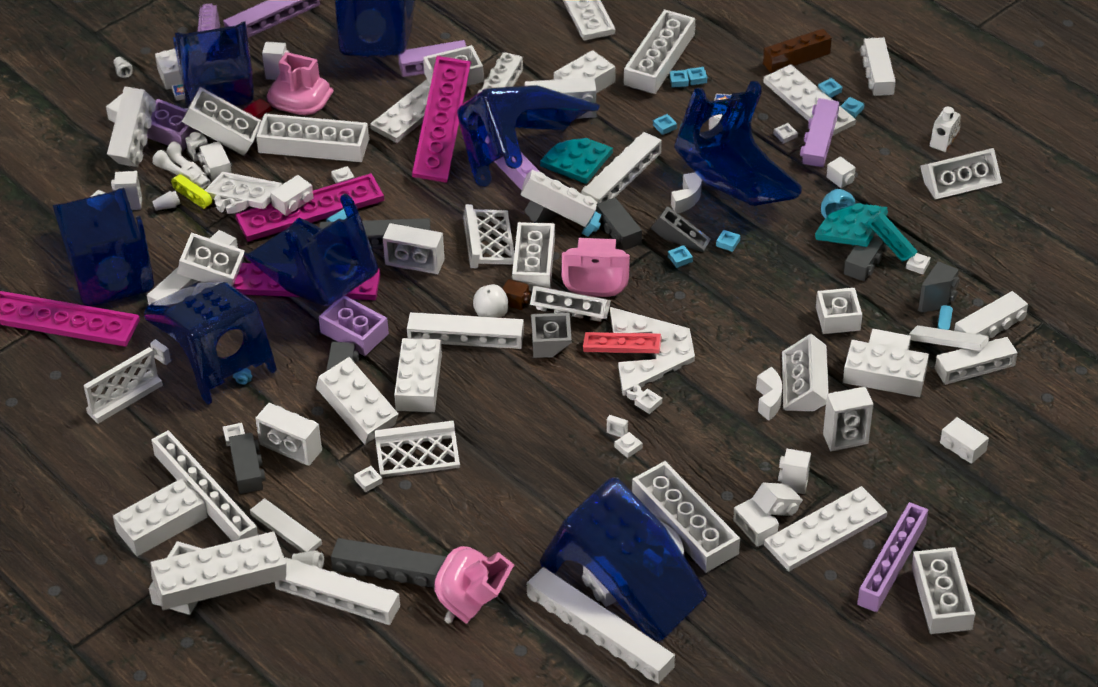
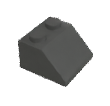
(939, 288)

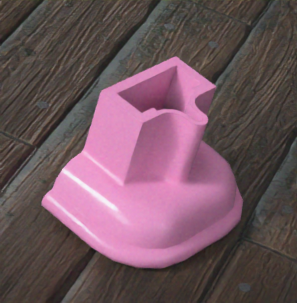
(299, 86)
(595, 268)
(470, 580)

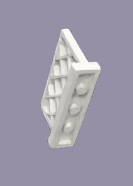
(473, 224)
(127, 392)
(415, 436)

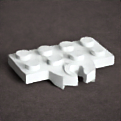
(239, 191)

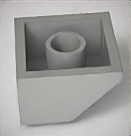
(550, 333)

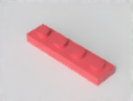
(622, 342)

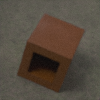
(517, 293)

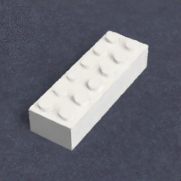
(659, 51)
(312, 137)
(676, 504)
(218, 570)

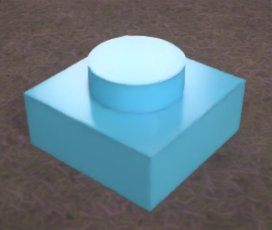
(697, 76)
(679, 78)
(830, 87)
(852, 106)
(664, 124)
(592, 225)
(728, 240)
(680, 256)

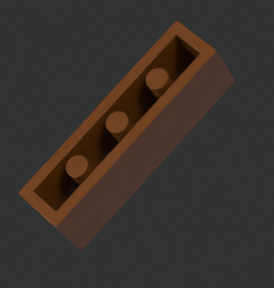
(797, 50)

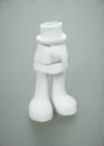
(188, 169)

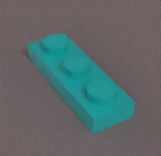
(891, 236)

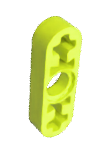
(191, 191)

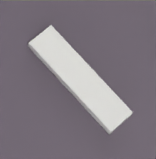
(949, 338)
(285, 526)

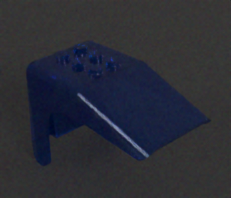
(374, 26)
(216, 62)
(500, 111)
(728, 154)
(105, 247)
(319, 261)
(197, 321)
(630, 557)

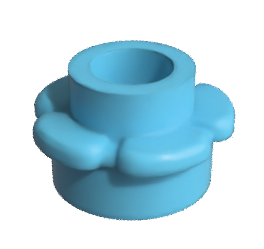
(243, 376)

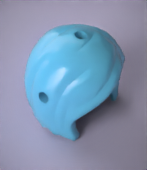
(836, 200)

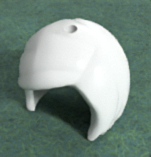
(490, 304)

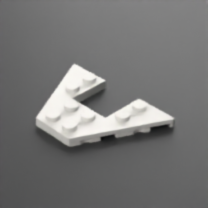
(674, 351)

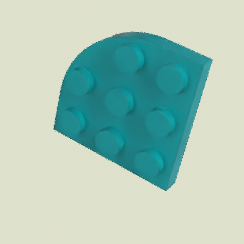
(577, 158)
(849, 225)

